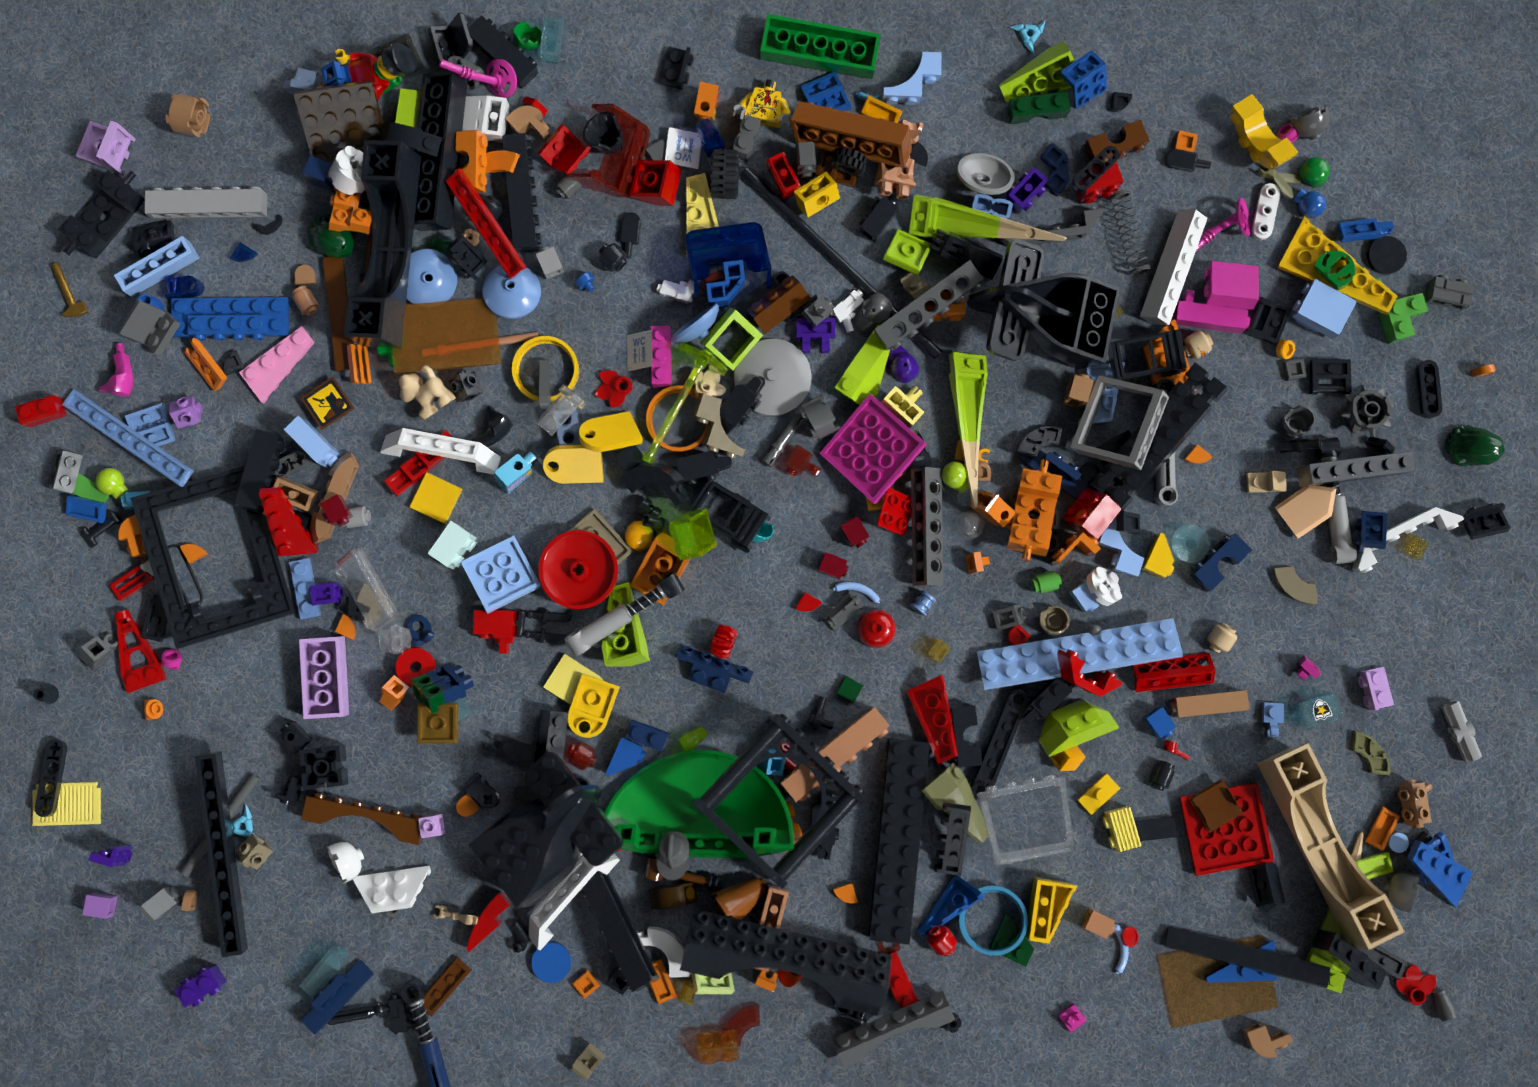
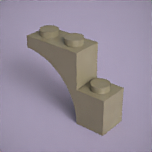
(708, 409)

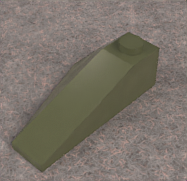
(953, 787)

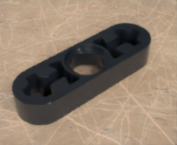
(1109, 163)

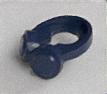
(427, 630)

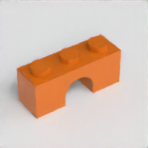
(474, 144)

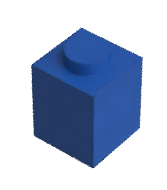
(1159, 723)

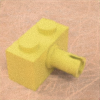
(903, 405)

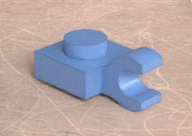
(1272, 715)

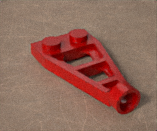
(142, 677)

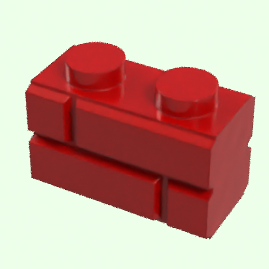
(783, 175)
(40, 411)

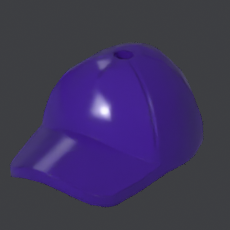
(896, 365)

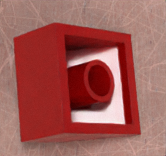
(656, 182)

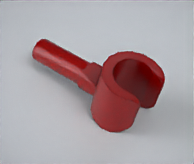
(1171, 747)

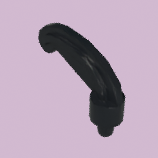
(271, 227)

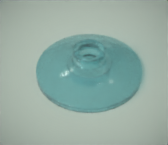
(1199, 539)

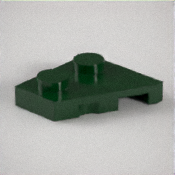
(1005, 936)

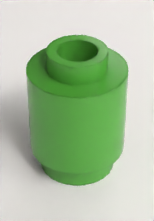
(1046, 582)

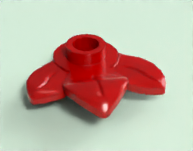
(611, 388)
(1417, 982)

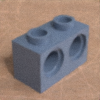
(571, 428)

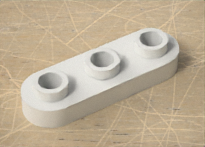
(1261, 218)

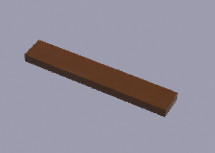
(337, 304)

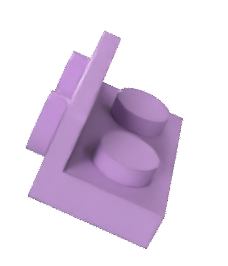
(1375, 688)

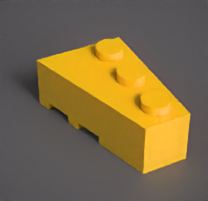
(1046, 908)

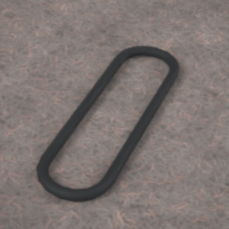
(192, 574)

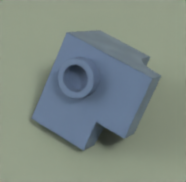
(303, 80)

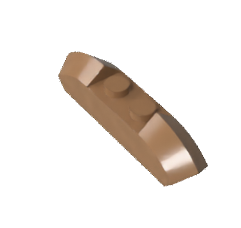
(342, 475)

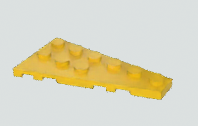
(1309, 245)

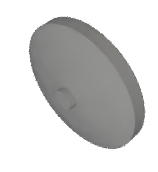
(785, 375)

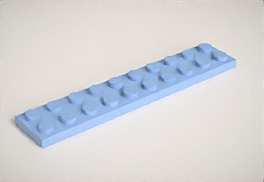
(1104, 651)

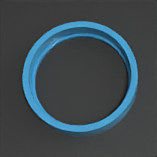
(1024, 923)

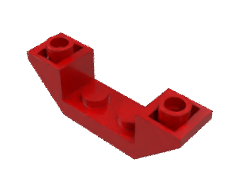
(1070, 670)

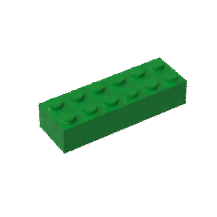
(819, 46)

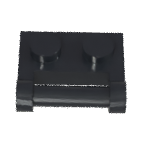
(1273, 323)
(1330, 370)

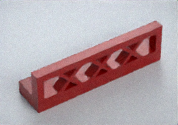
(1175, 676)

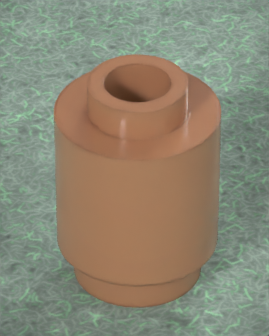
(305, 301)

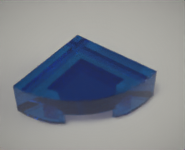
(243, 253)

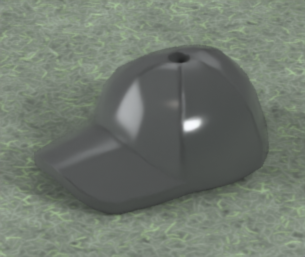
(867, 319)

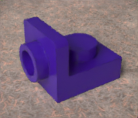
(326, 593)

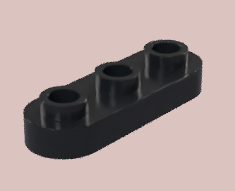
(1432, 381)

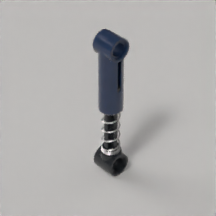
(429, 1045)

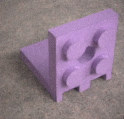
(112, 149)

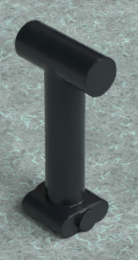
(90, 536)

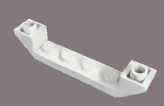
(442, 446)
(1443, 519)
(561, 896)

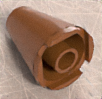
(740, 898)

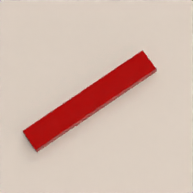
(485, 223)

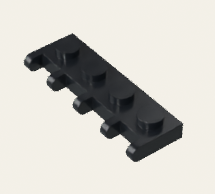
(954, 839)

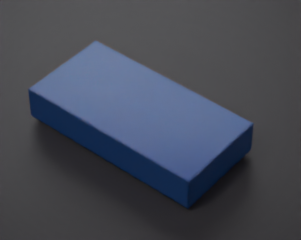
(85, 508)

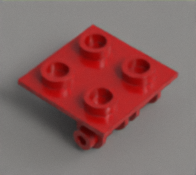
(895, 512)

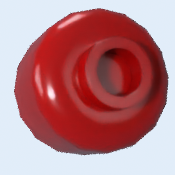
(941, 940)

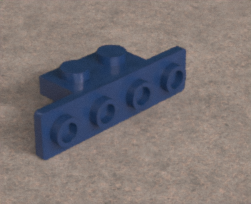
(1071, 480)
(712, 671)
(335, 996)

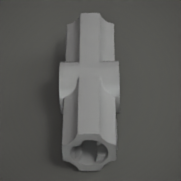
(1461, 731)

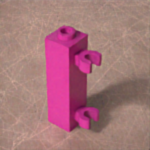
(1210, 316)

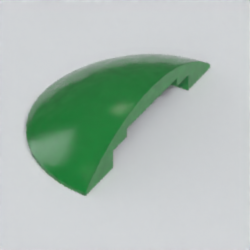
(660, 802)

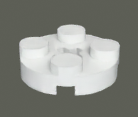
(1104, 585)

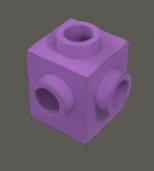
(185, 411)

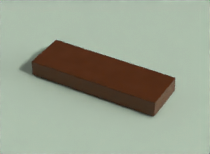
(445, 985)

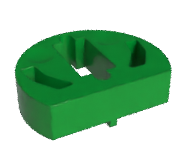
(1336, 280)

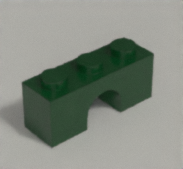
(1050, 105)

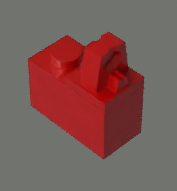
(496, 623)

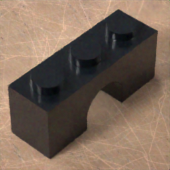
(962, 718)

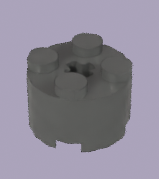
(820, 417)

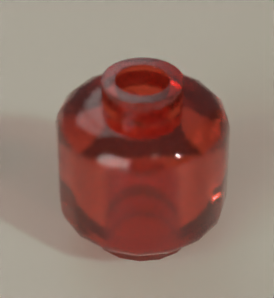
(581, 755)

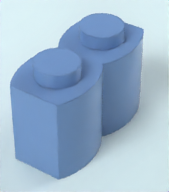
(996, 207)

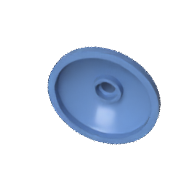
(443, 277)
(512, 302)
(697, 326)

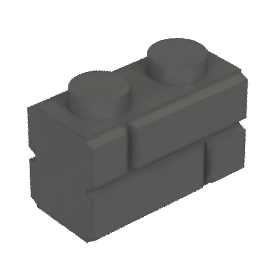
(1449, 293)

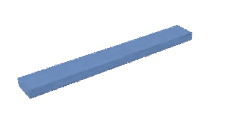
(128, 438)

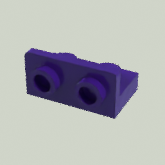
(112, 857)

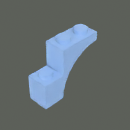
(911, 90)
(1125, 560)

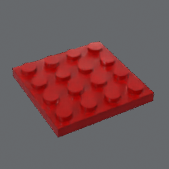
(1236, 843)

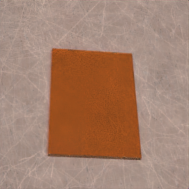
(447, 336)
(1196, 1001)

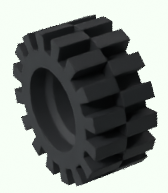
(849, 161)

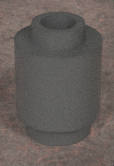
(567, 186)

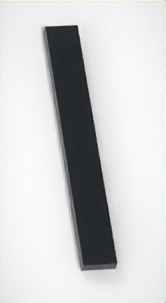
(1247, 957)

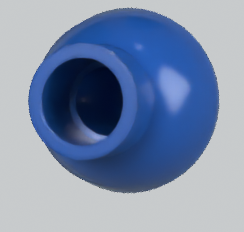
(1310, 203)

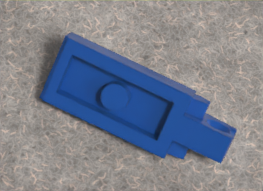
(1363, 229)

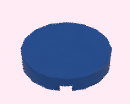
(551, 962)

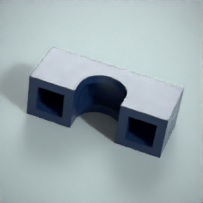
(1207, 573)

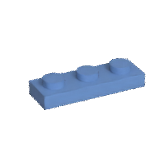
(302, 579)

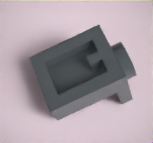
(1009, 617)

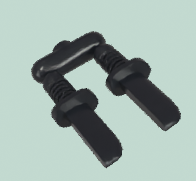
(520, 625)

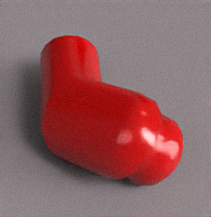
(789, 764)

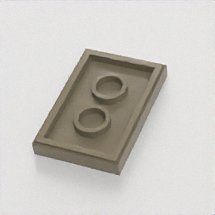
(597, 524)

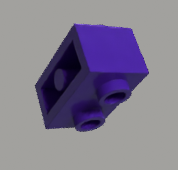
(1030, 186)
(205, 983)

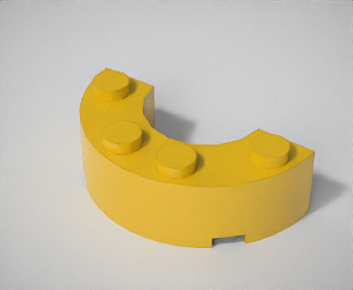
(1258, 137)

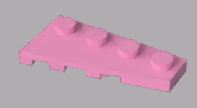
(272, 367)

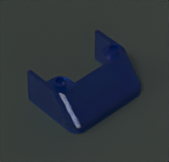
(726, 244)

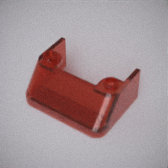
(618, 169)

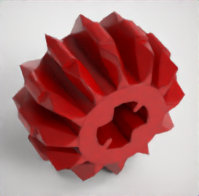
(723, 641)

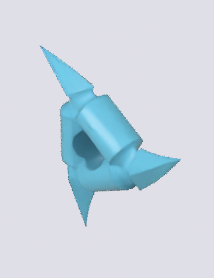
(1035, 30)
(246, 818)

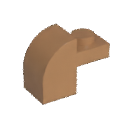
(528, 117)
(1260, 1041)

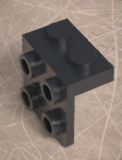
(451, 39)

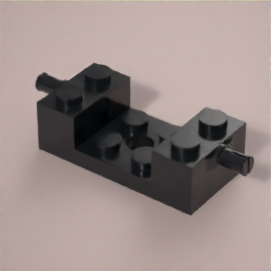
(88, 230)

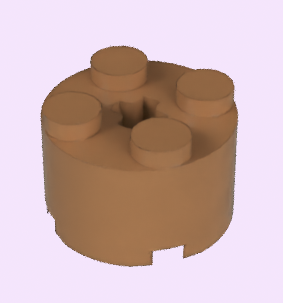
(188, 115)

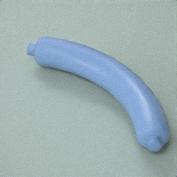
(858, 587)
(1123, 952)

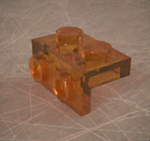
(717, 1047)

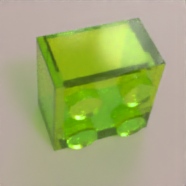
(692, 534)

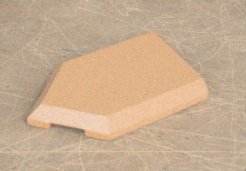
(1307, 508)

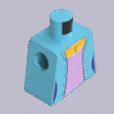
(509, 477)

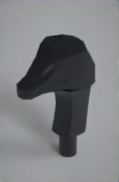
(498, 428)

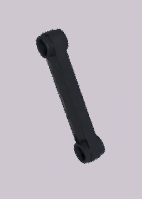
(756, 295)

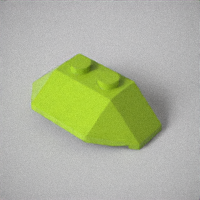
(1074, 725)

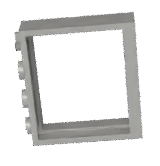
(1146, 432)

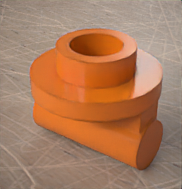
(153, 709)

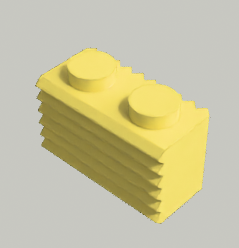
(1122, 829)

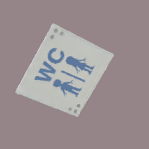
(683, 148)
(639, 350)

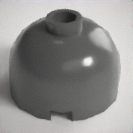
(1312, 122)
(1402, 889)

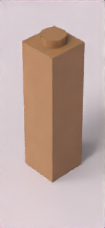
(1209, 703)

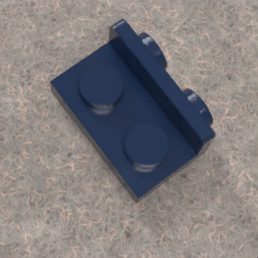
(1372, 530)

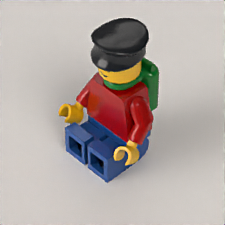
(384, 71)

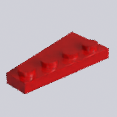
(285, 526)
(934, 715)

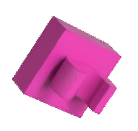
(1308, 668)
(1072, 1017)

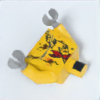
(765, 105)

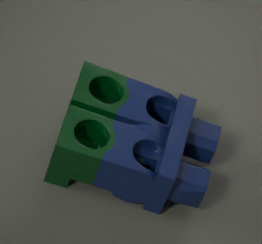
(441, 686)

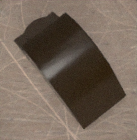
(672, 895)

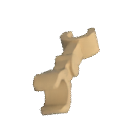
(466, 919)

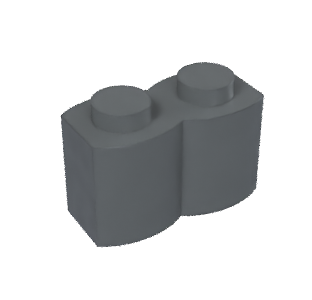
(747, 137)
(805, 159)

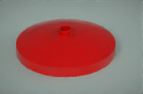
(561, 561)

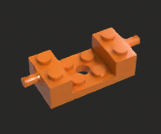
(1037, 493)

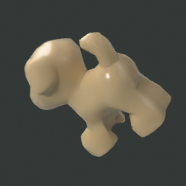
(413, 388)

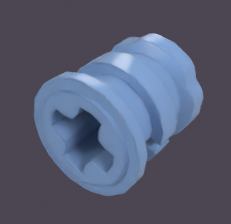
(923, 602)

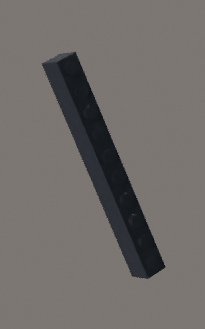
(221, 853)

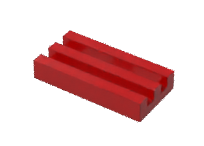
(117, 591)

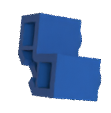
(726, 291)

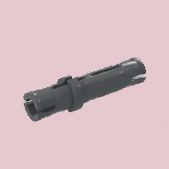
(780, 443)

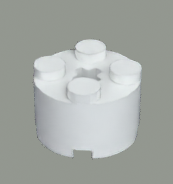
(347, 171)

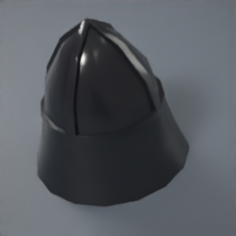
(604, 133)

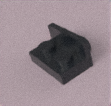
(676, 68)
(152, 237)

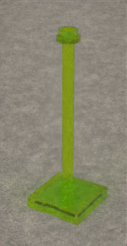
(701, 360)

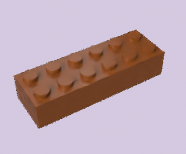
(833, 128)

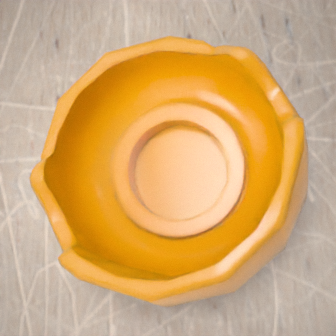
(639, 536)

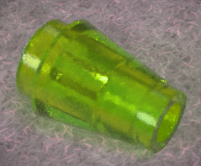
(692, 738)

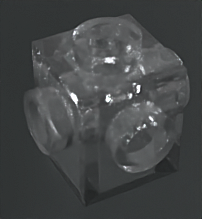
(394, 639)

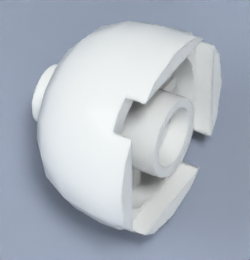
(346, 860)

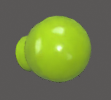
(955, 476)
(111, 482)

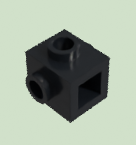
(465, 386)

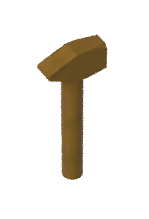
(75, 309)

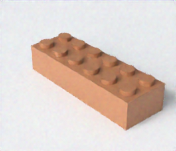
(839, 750)

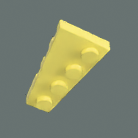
(700, 207)

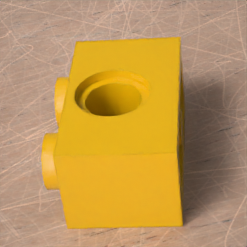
(817, 194)

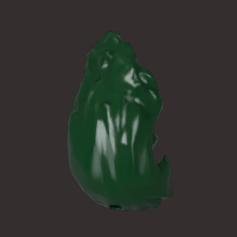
(329, 241)
(1474, 446)

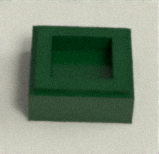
(850, 689)

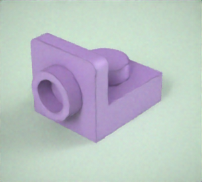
(431, 826)

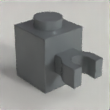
(818, 311)
(97, 651)

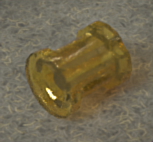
(687, 993)

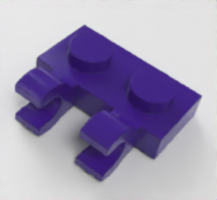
(824, 330)

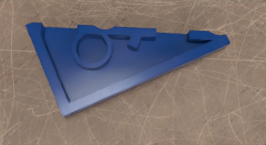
(954, 900)
(1235, 973)

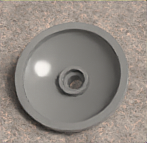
(985, 174)

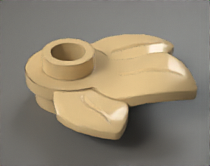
(709, 384)

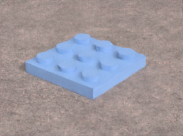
(500, 574)

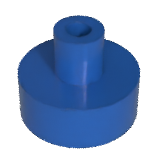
(585, 281)

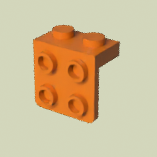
(1087, 544)

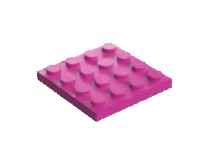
(873, 448)

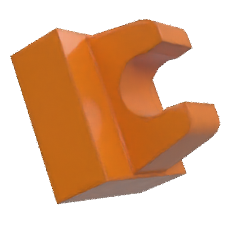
(976, 562)
(767, 983)

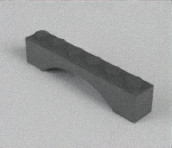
(857, 1043)

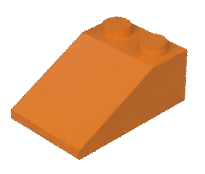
(658, 562)

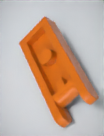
(206, 365)

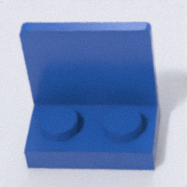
(1086, 77)

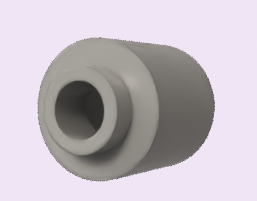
(360, 517)

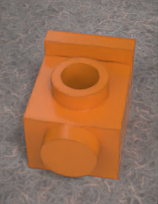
(393, 692)

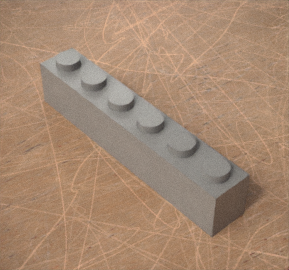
(206, 203)

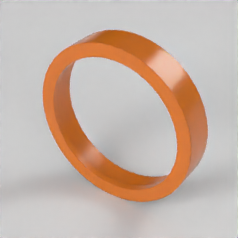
(657, 398)

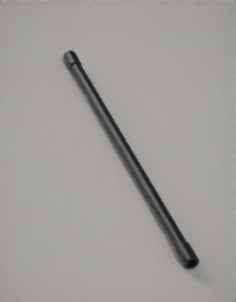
(929, 346)

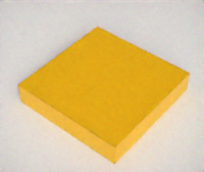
(436, 498)

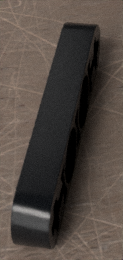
(55, 779)

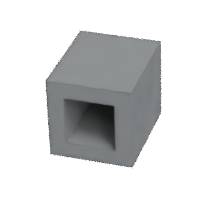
(549, 262)

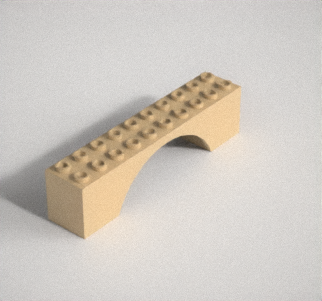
(1353, 899)

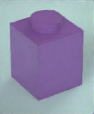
(99, 905)

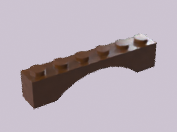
(321, 809)

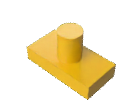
(1098, 794)

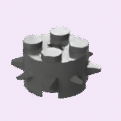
(1357, 407)

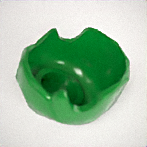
(527, 36)
(1314, 171)

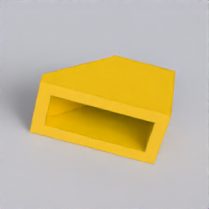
(1159, 558)

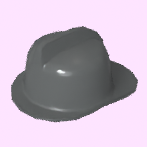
(673, 855)

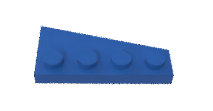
(1440, 871)

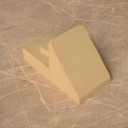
(1266, 482)

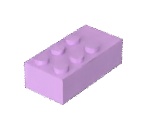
(324, 677)

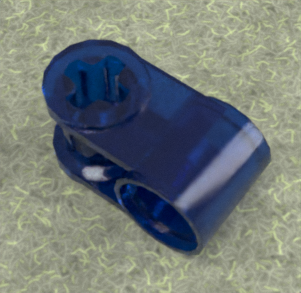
(709, 136)
(180, 287)

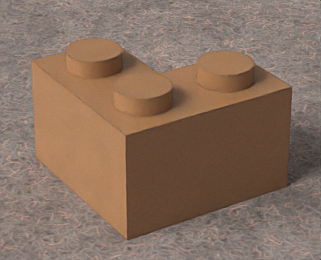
(297, 493)

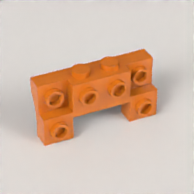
(347, 214)

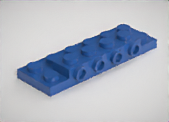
(231, 317)

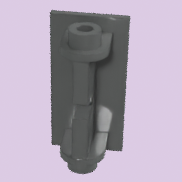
(843, 610)

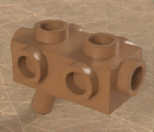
(1414, 803)

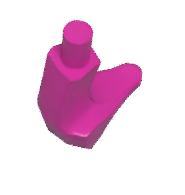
(122, 382)

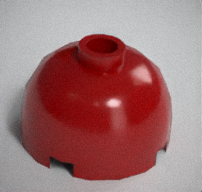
(876, 628)

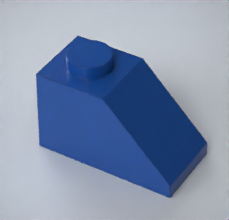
(625, 756)

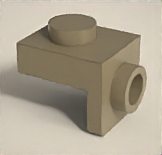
(587, 1061)

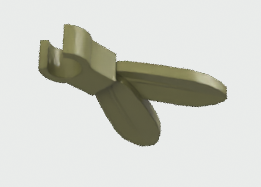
(1282, 180)

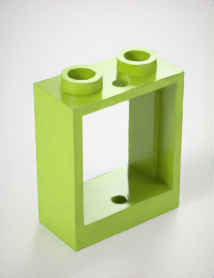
(731, 315)

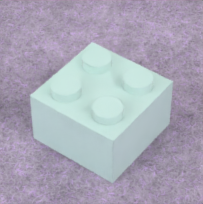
(452, 545)

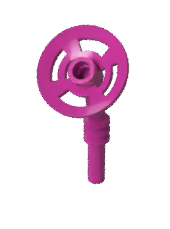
(495, 79)
(1238, 218)

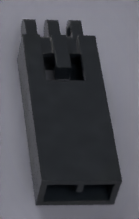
(982, 258)

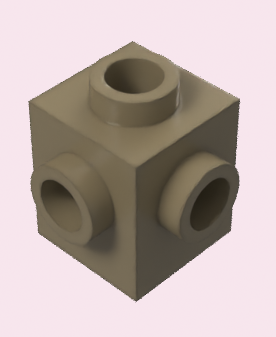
(254, 851)

